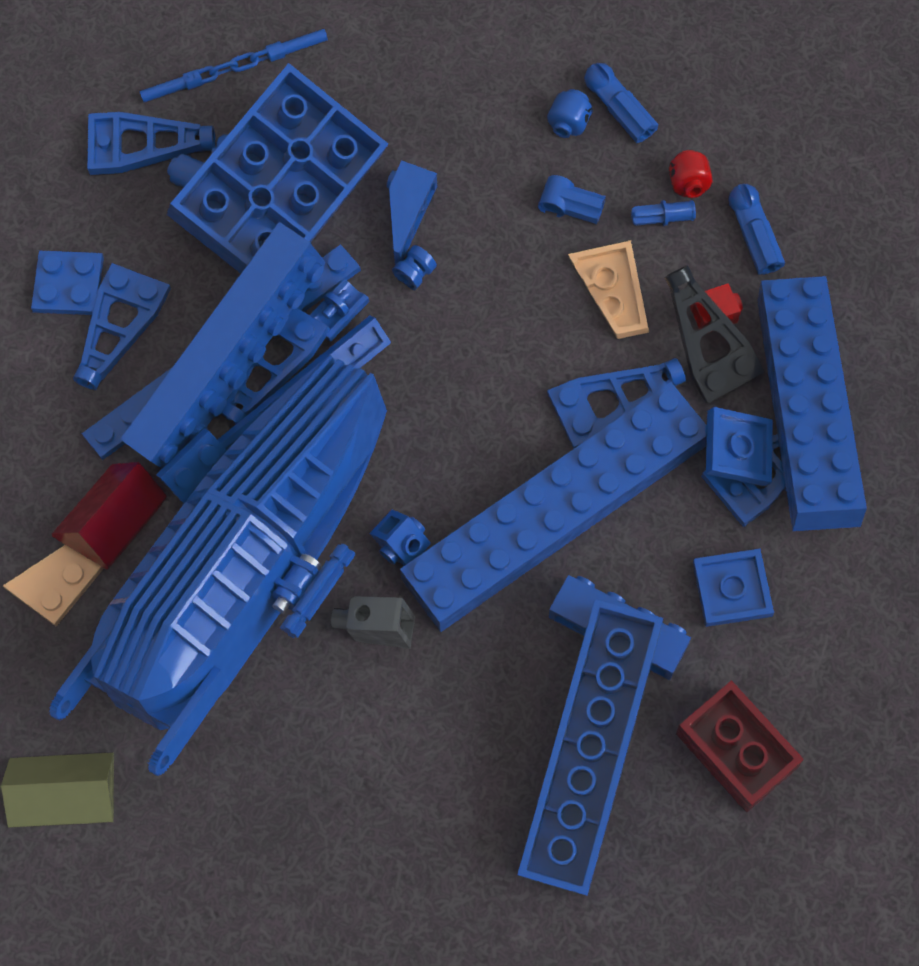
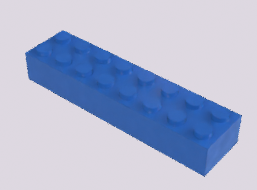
(226, 346)
(810, 405)
(590, 747)

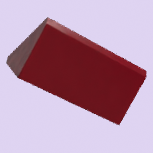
(111, 513)

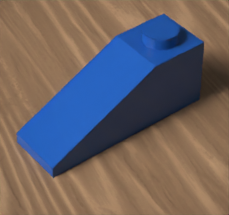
(410, 196)

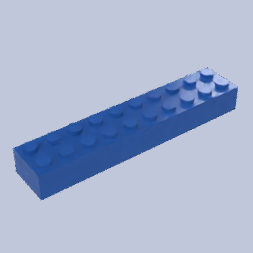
(555, 506)

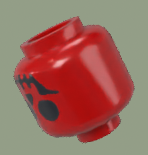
(690, 172)

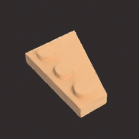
(615, 286)
(55, 583)

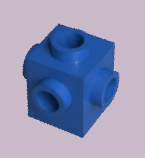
(400, 538)

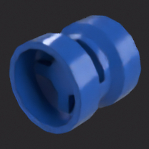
(411, 268)

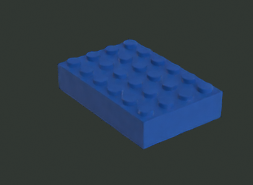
(281, 163)

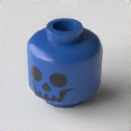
(570, 113)

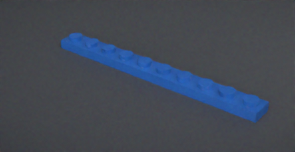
(106, 433)

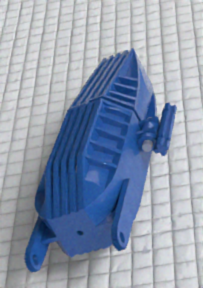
(235, 559)

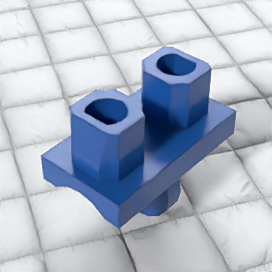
(340, 308)

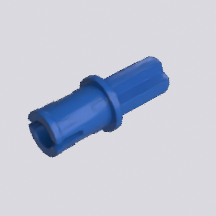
(663, 213)

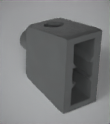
(382, 622)

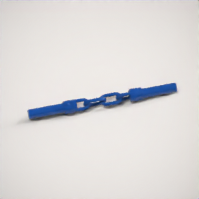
(193, 78)

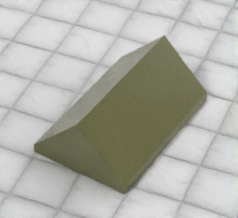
(59, 790)

